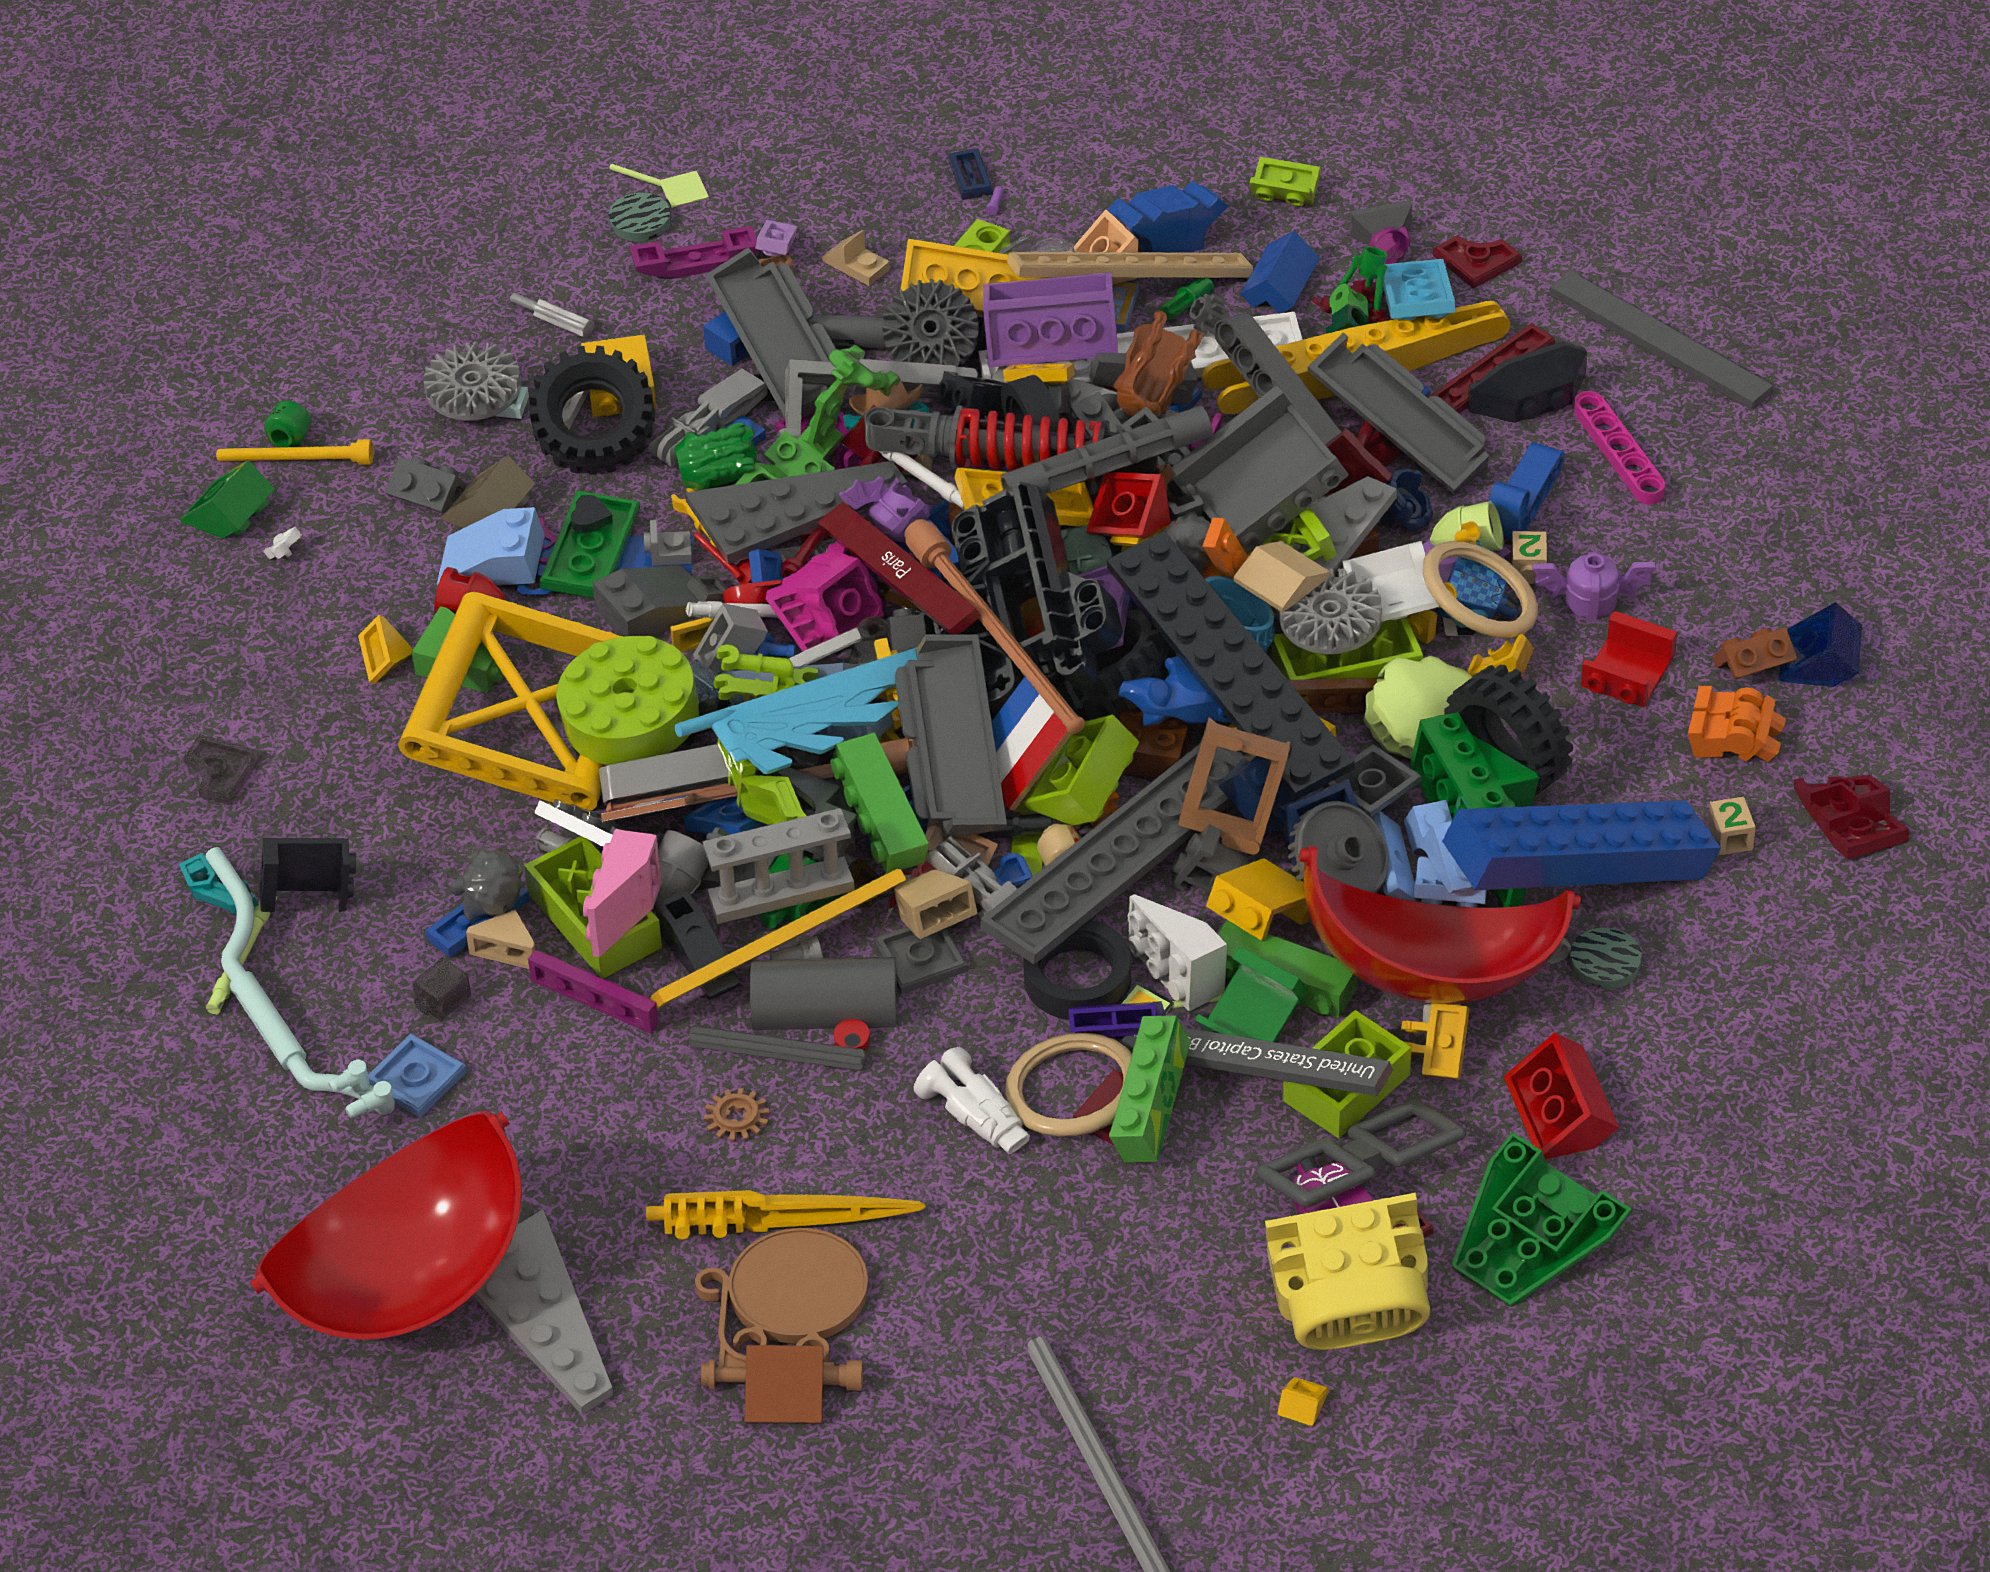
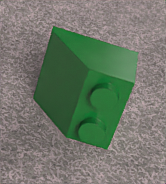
(230, 502)

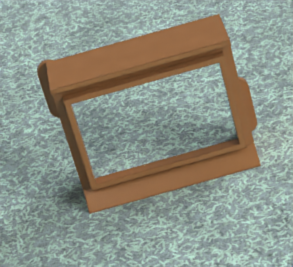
(1235, 831)

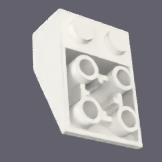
(1177, 951)

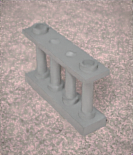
(783, 888)

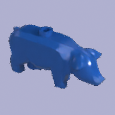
(1175, 697)

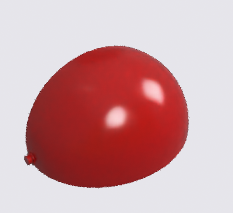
(1430, 948)
(402, 1236)

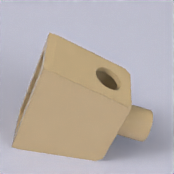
(934, 902)

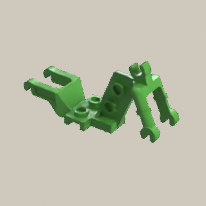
(821, 438)

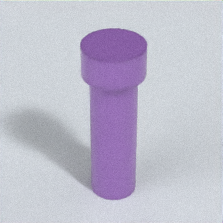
(992, 207)

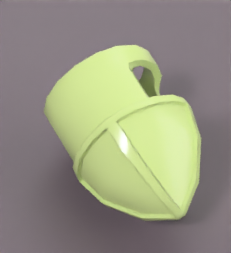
(1478, 513)

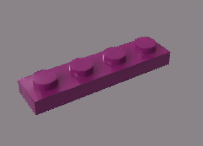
(593, 991)

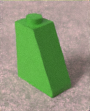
(483, 670)

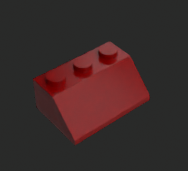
(1560, 1098)

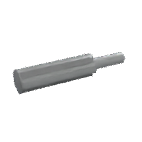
(556, 315)

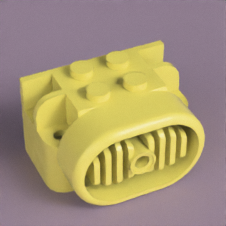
(1351, 1272)

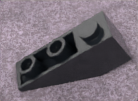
(693, 940)

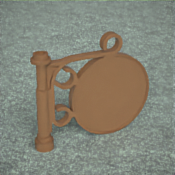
(792, 1291)

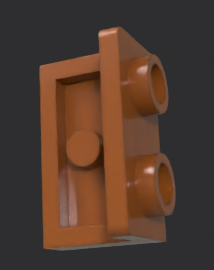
(1756, 654)

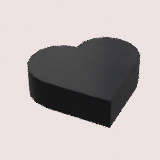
(590, 514)

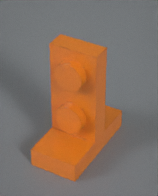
(1223, 550)

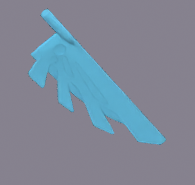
(798, 712)

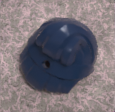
(1411, 506)

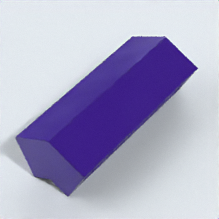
(1113, 1018)

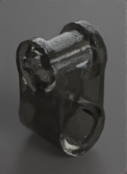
(870, 630)

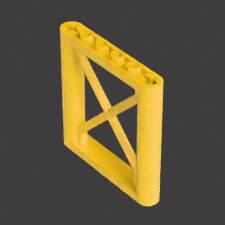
(427, 730)

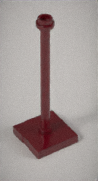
(854, 441)
(1355, 458)

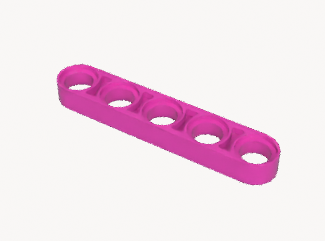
(1619, 436)

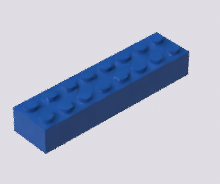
(1580, 844)

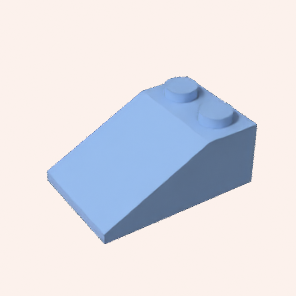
(499, 547)

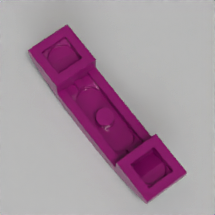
(692, 259)

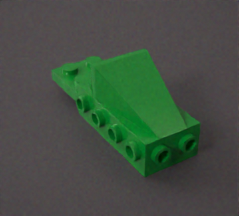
(1470, 775)

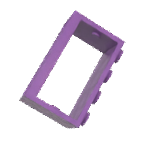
(1049, 319)

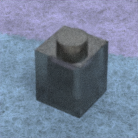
(441, 989)

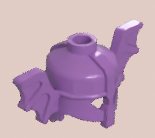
(892, 507)
(1592, 583)

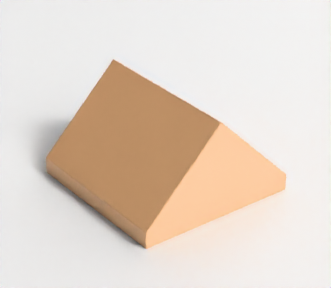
(1108, 236)

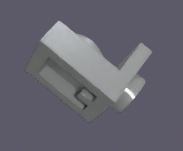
(667, 547)

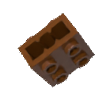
(1158, 744)

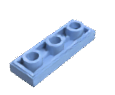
(1399, 878)

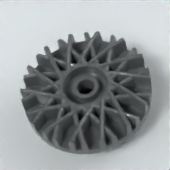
(929, 306)
(1346, 844)

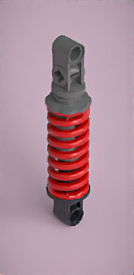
(979, 441)

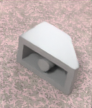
(734, 627)

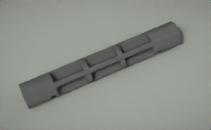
(1113, 452)

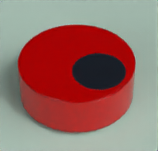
(852, 1034)

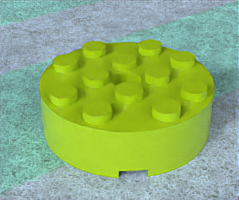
(626, 699)

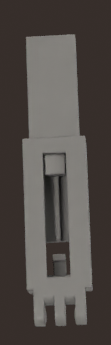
(819, 373)

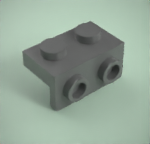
(424, 485)

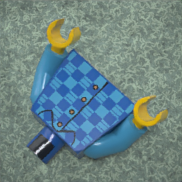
(1476, 584)

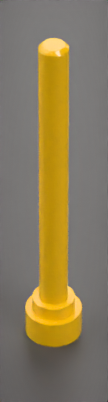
(359, 452)

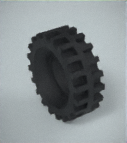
(584, 373)
(1139, 657)
(1526, 711)

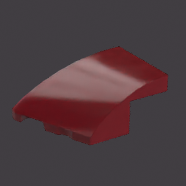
(1849, 813)

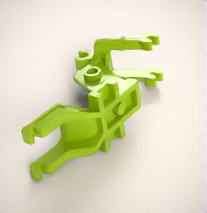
(762, 797)

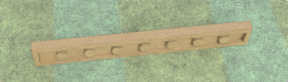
(1130, 264)

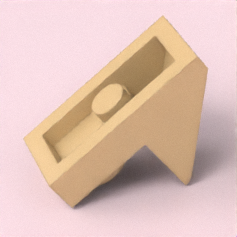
(856, 261)

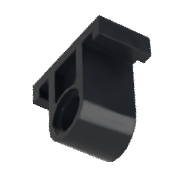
(970, 393)

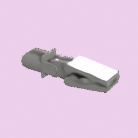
(718, 409)
(957, 861)

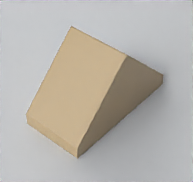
(501, 940)

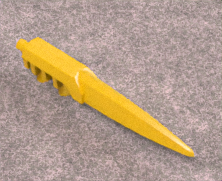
(761, 1211)

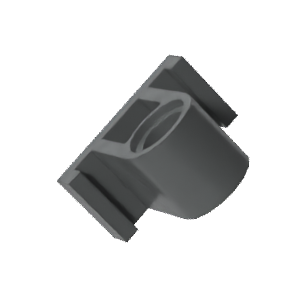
(1204, 861)

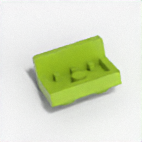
(1285, 181)

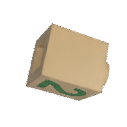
(1526, 550)
(1731, 825)

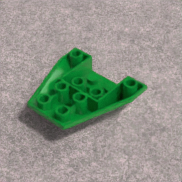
(1531, 1224)

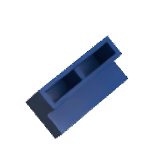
(1281, 273)

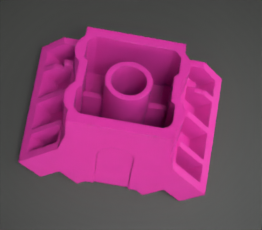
(826, 597)

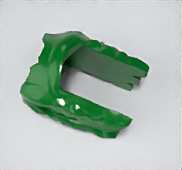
(716, 457)

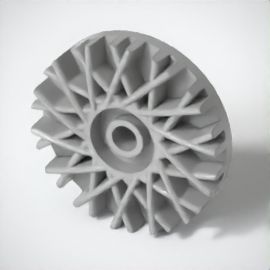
(472, 382)
(1334, 616)

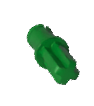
(1186, 296)

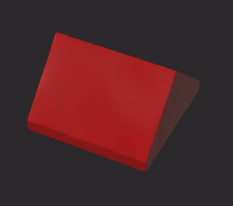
(1130, 506)

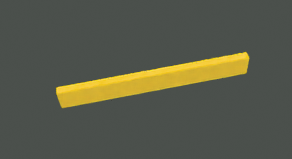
(777, 938)

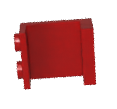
(1630, 660)

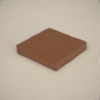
(784, 1384)

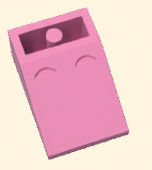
(622, 888)

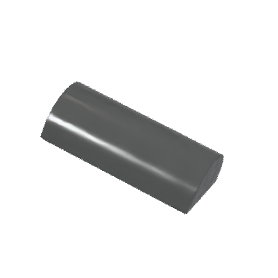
(823, 992)

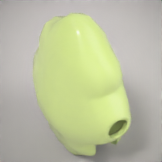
(1407, 694)

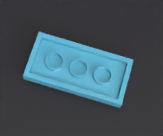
(1418, 290)

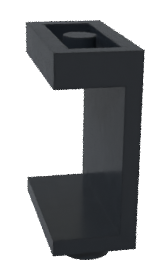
(306, 866)

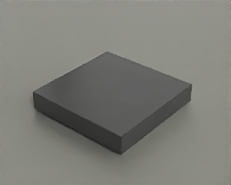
(921, 960)

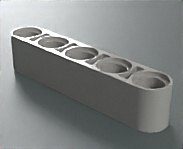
(664, 775)

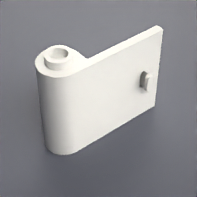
(1397, 577)

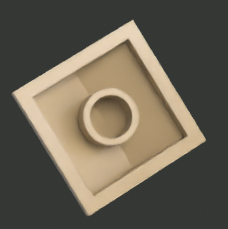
(1280, 575)

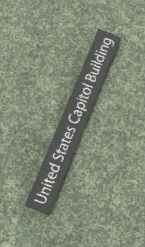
(1283, 1062)

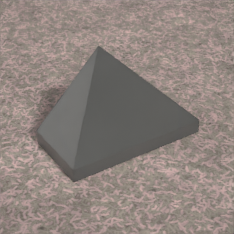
(1374, 219)

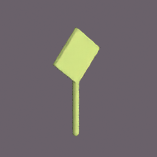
(677, 189)

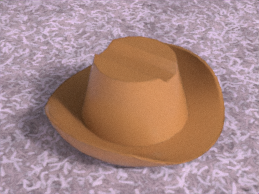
(898, 399)

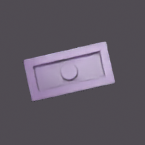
(776, 238)

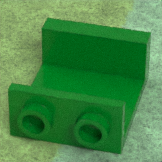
(1256, 1000)

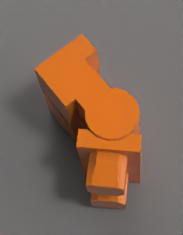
(1734, 724)

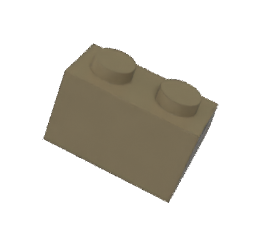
(494, 489)

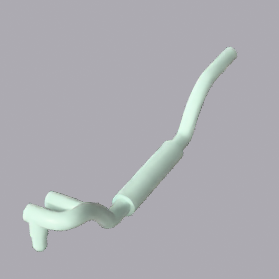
(269, 1022)

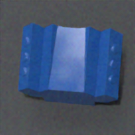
(1170, 217)

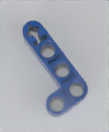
(1527, 488)

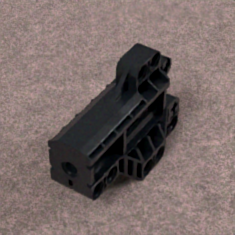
(1078, 614)

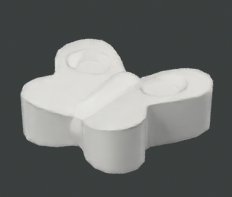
(282, 543)

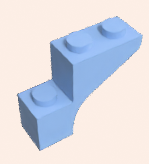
(1426, 829)

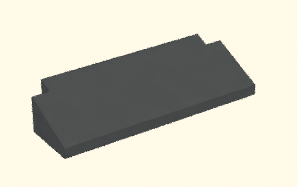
(772, 321)
(1395, 406)
(954, 749)

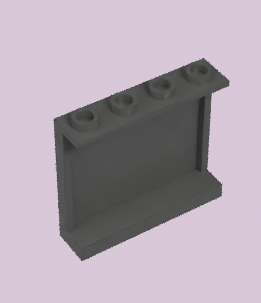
(1260, 469)

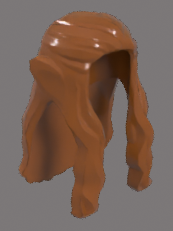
(1154, 367)

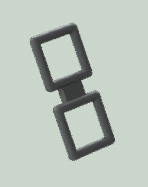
(1362, 1154)

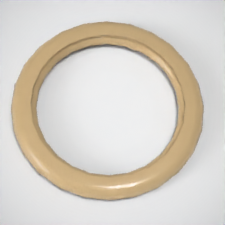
(1462, 614)
(1052, 1047)

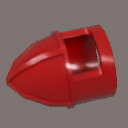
(455, 585)

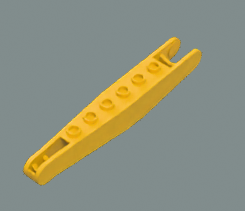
(1406, 341)

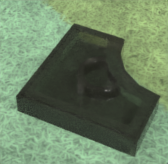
(222, 767)

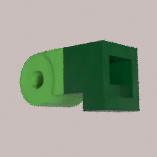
(1348, 309)

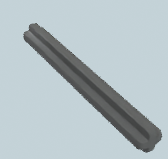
(777, 1047)

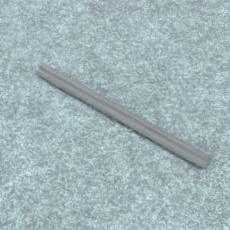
(1096, 1456)

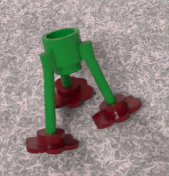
(1371, 266)

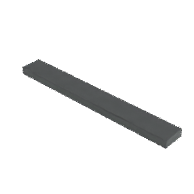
(1661, 340)

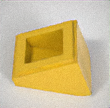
(1302, 1400)

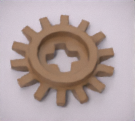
(738, 1102)

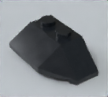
(1530, 383)

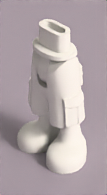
(976, 1104)

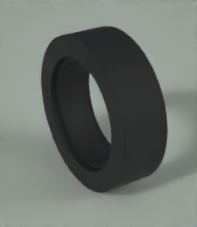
(1029, 397)
(1090, 937)

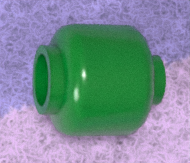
(287, 424)

